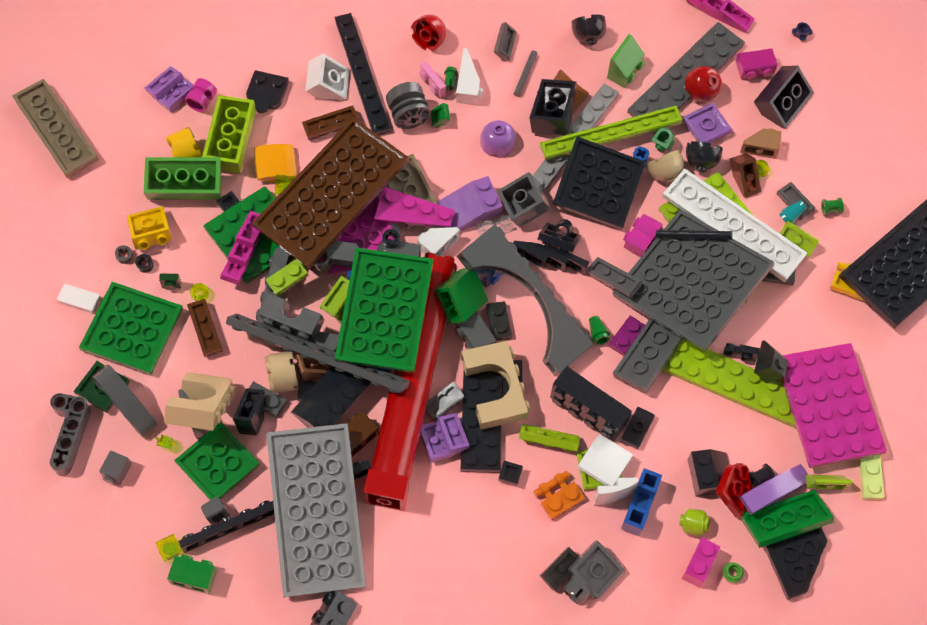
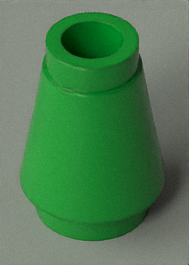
(599, 332)

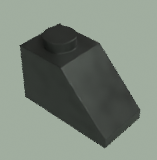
(770, 363)

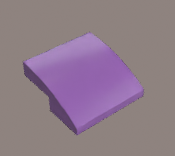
(169, 88)
(444, 437)

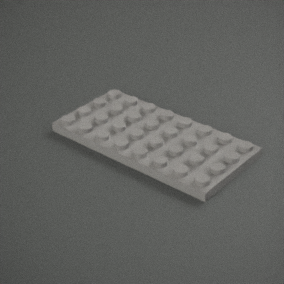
(315, 510)

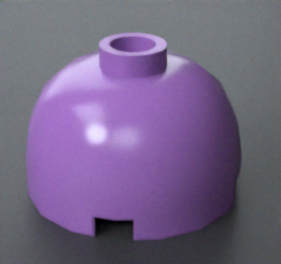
(498, 138)

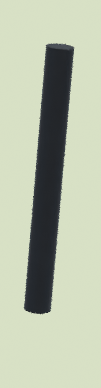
(693, 234)

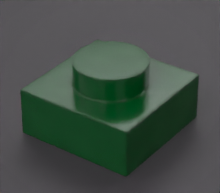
(170, 281)

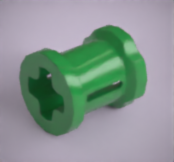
(832, 206)

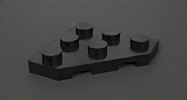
(797, 560)

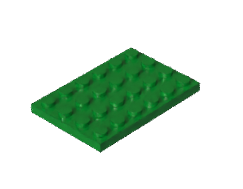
(384, 310)

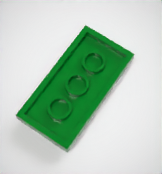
(787, 518)

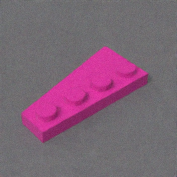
(403, 208)

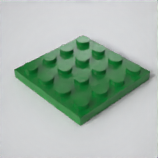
(226, 226)
(131, 328)

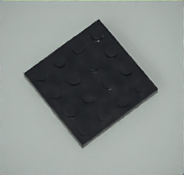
(599, 183)

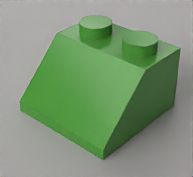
(626, 62)

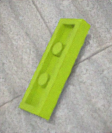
(549, 437)

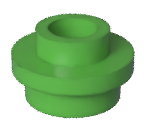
(737, 568)

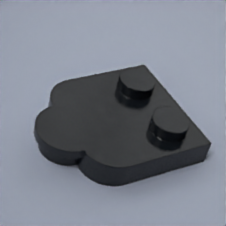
(267, 90)

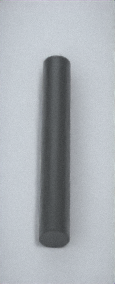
(525, 73)

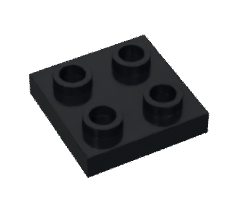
(552, 235)

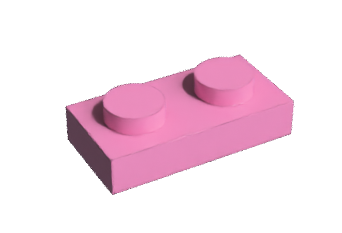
(435, 83)

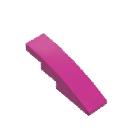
(726, 12)
(242, 251)

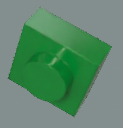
(440, 115)

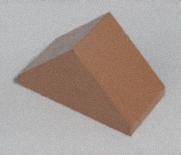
(310, 368)

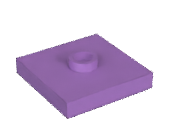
(707, 124)

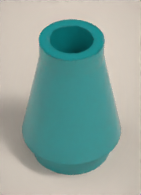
(793, 211)

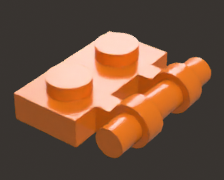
(561, 501)

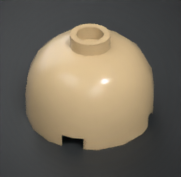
(667, 166)

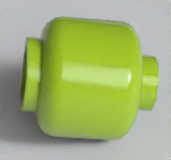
(695, 522)

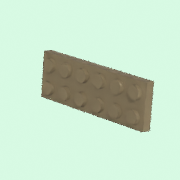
(55, 128)

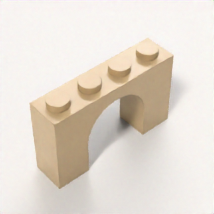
(497, 358)
(210, 400)

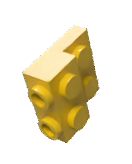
(149, 228)

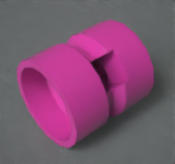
(200, 95)

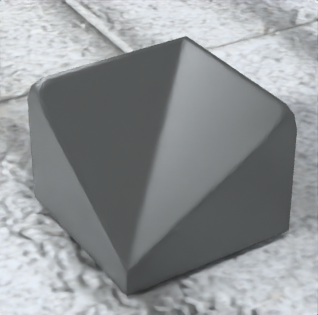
(214, 510)

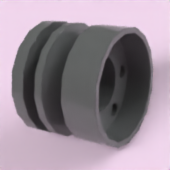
(408, 105)

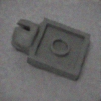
(592, 573)

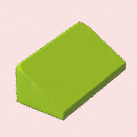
(832, 482)

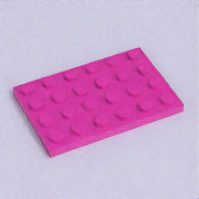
(831, 406)

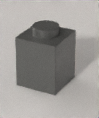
(115, 468)

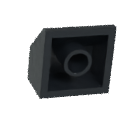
(707, 470)

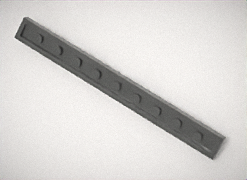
(310, 350)

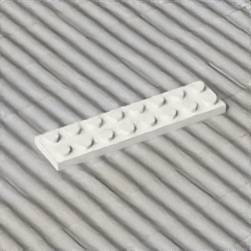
(721, 213)

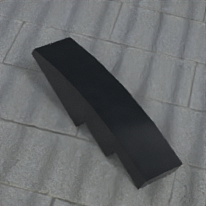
(543, 255)

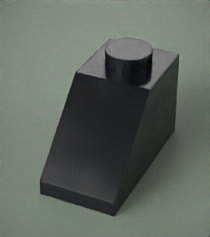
(250, 412)

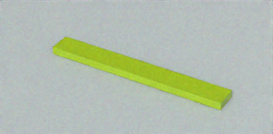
(613, 132)

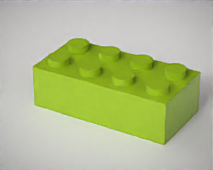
(230, 132)

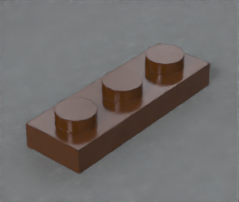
(328, 122)
(204, 327)

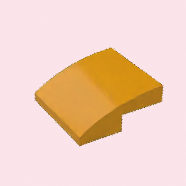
(274, 160)

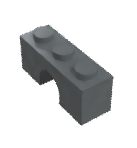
(305, 325)

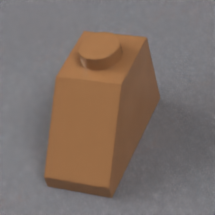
(763, 143)

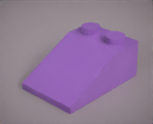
(473, 203)

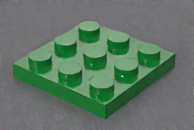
(217, 462)

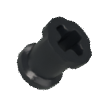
(761, 475)

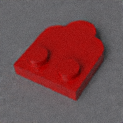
(733, 485)

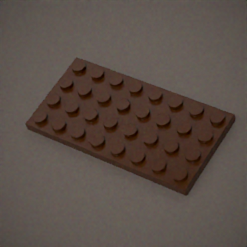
(330, 192)

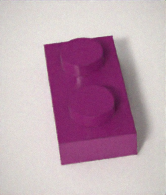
(626, 335)

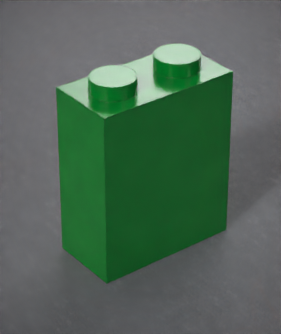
(461, 295)

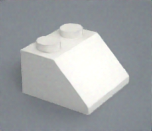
(327, 78)

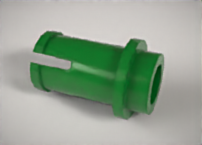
(450, 77)

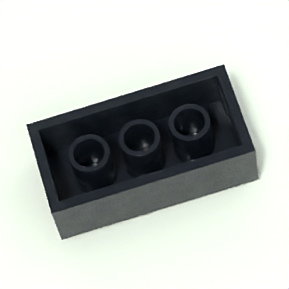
(590, 404)

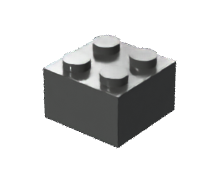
(524, 199)

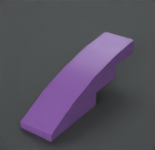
(774, 489)

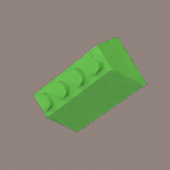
(182, 178)

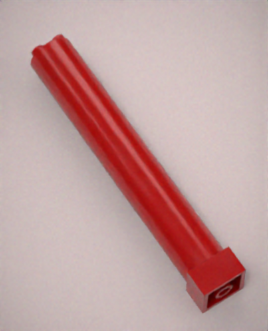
(404, 412)

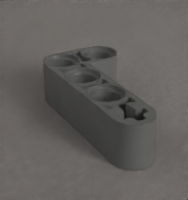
(124, 400)
(66, 435)

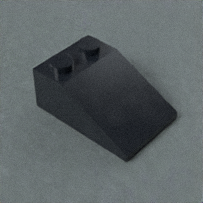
(553, 107)

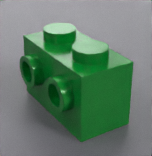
(192, 574)

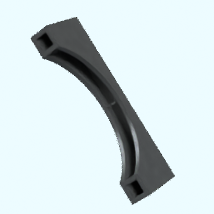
(564, 335)

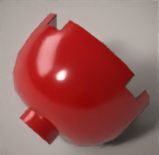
(429, 32)
(703, 83)

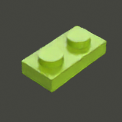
(799, 237)
(287, 277)

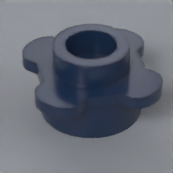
(805, 28)

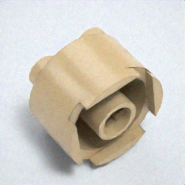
(282, 372)

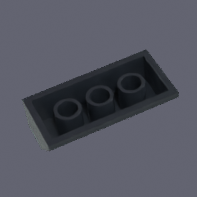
(329, 398)

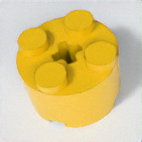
(184, 143)

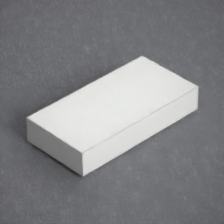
(78, 298)

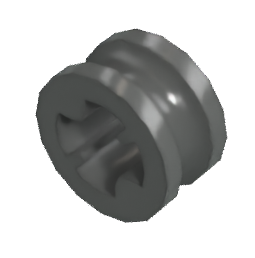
(123, 248)

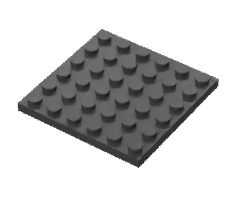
(695, 282)

